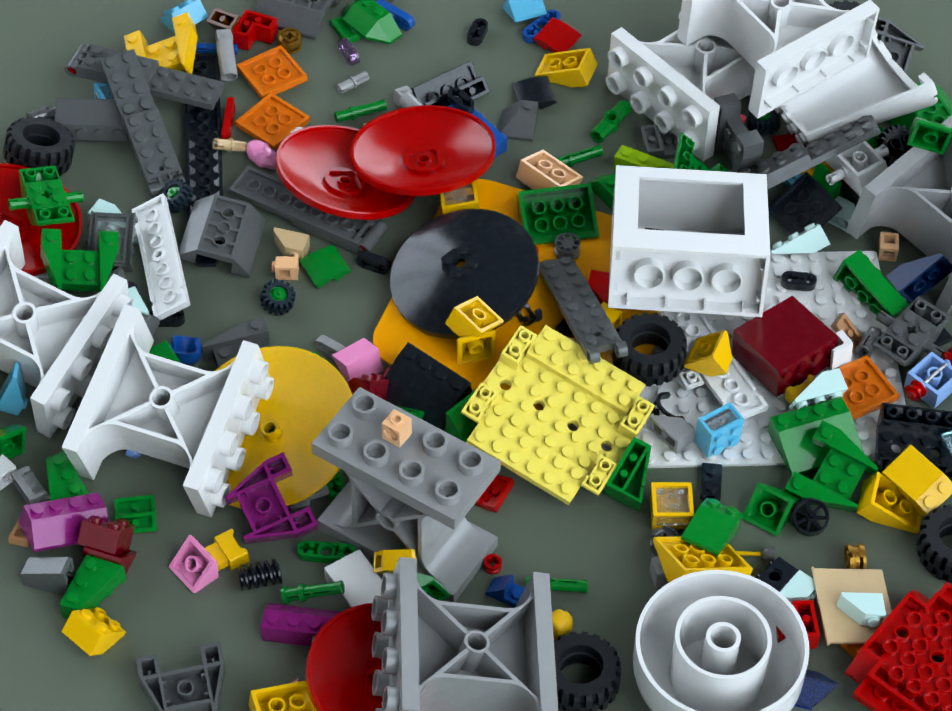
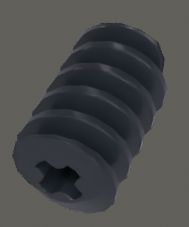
(259, 574)

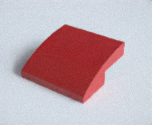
(557, 36)
(495, 493)

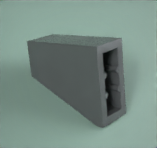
(48, 573)

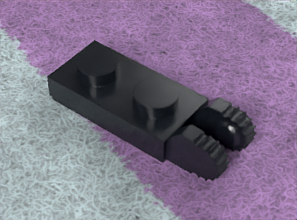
(711, 481)

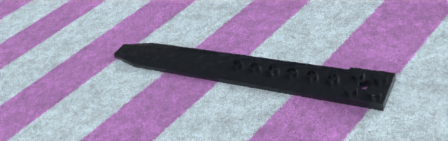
(203, 162)

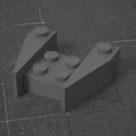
(897, 42)
(732, 136)
(228, 343)
(185, 688)

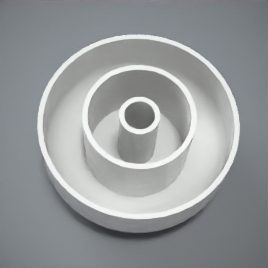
(715, 646)

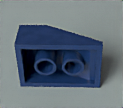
(919, 276)

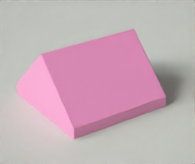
(358, 359)
(194, 565)

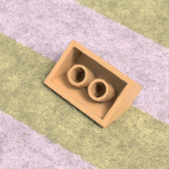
(546, 171)

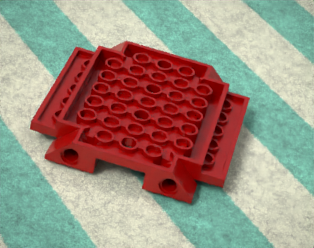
(900, 671)

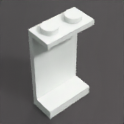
(358, 578)

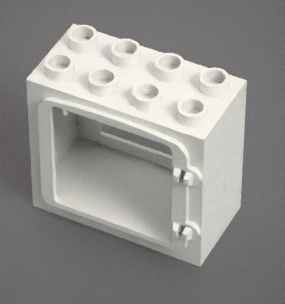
(709, 244)

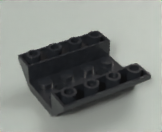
(916, 427)

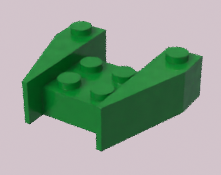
(78, 268)
(837, 473)

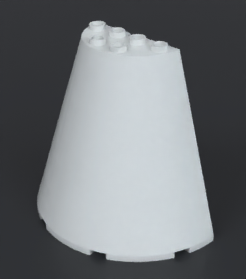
(867, 88)

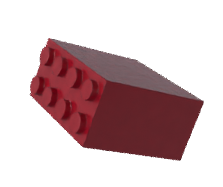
(784, 346)

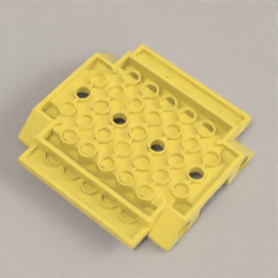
(538, 442)

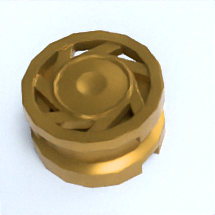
(290, 39)
(855, 556)

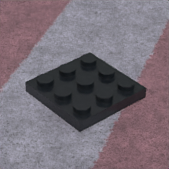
(804, 204)

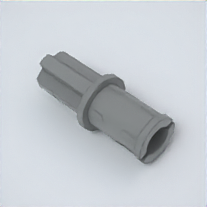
(352, 82)

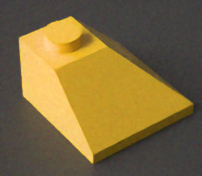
(473, 318)
(476, 347)
(710, 354)

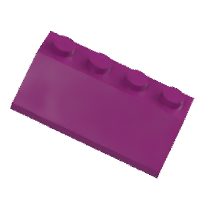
(59, 521)
(293, 623)

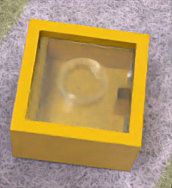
(460, 199)
(671, 504)

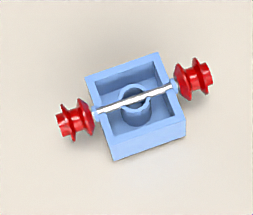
(930, 379)

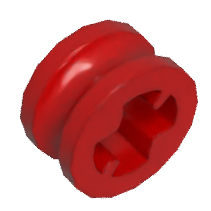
(497, 567)

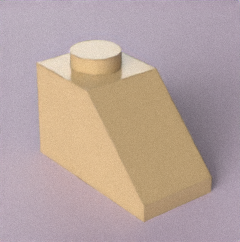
(291, 242)

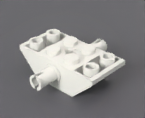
(858, 166)

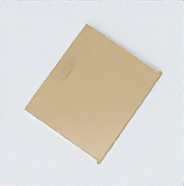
(829, 584)

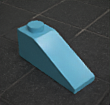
(13, 392)

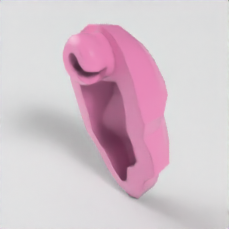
(261, 154)

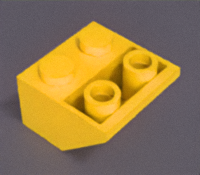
(93, 630)

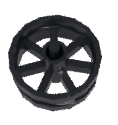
(810, 517)

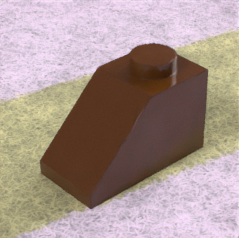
(222, 19)

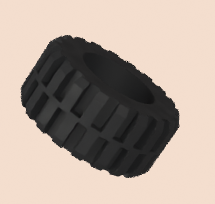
(39, 144)
(656, 331)
(930, 548)
(592, 652)

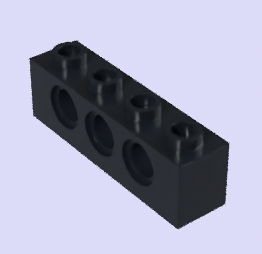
(779, 571)

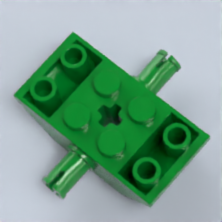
(44, 197)

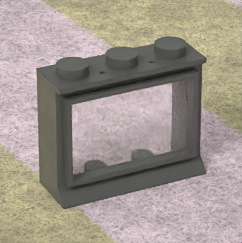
(119, 222)

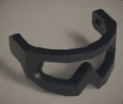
(535, 318)
(663, 395)

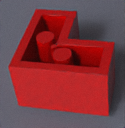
(254, 27)
(808, 615)

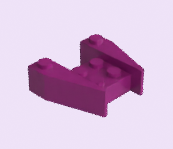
(266, 507)

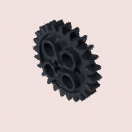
(896, 141)

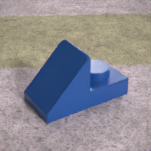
(505, 590)

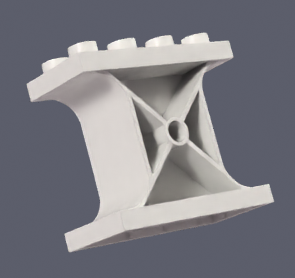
(784, 40)
(678, 82)
(52, 333)
(169, 411)

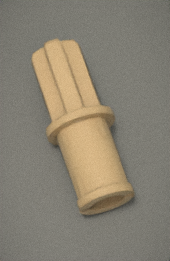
(229, 145)

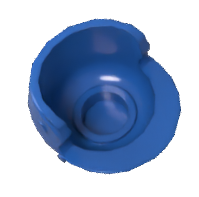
(187, 349)

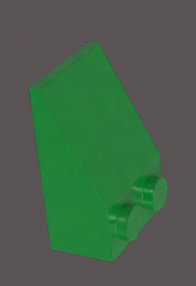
(712, 526)

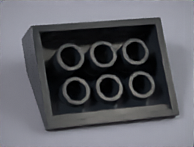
(425, 385)

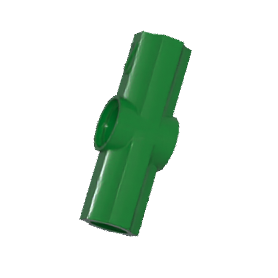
(610, 121)

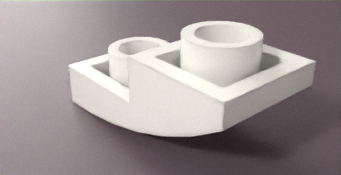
(689, 379)

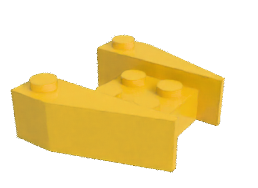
(172, 53)

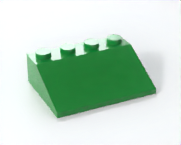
(557, 211)
(795, 429)

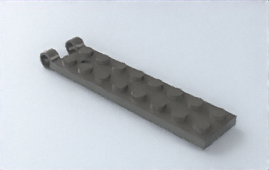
(581, 309)

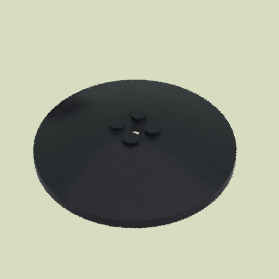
(498, 268)

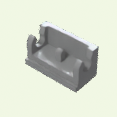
(29, 486)

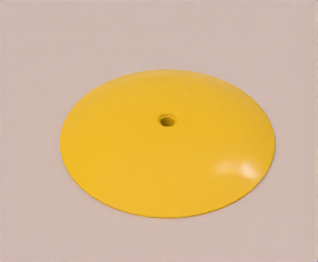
(301, 405)

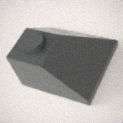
(519, 120)

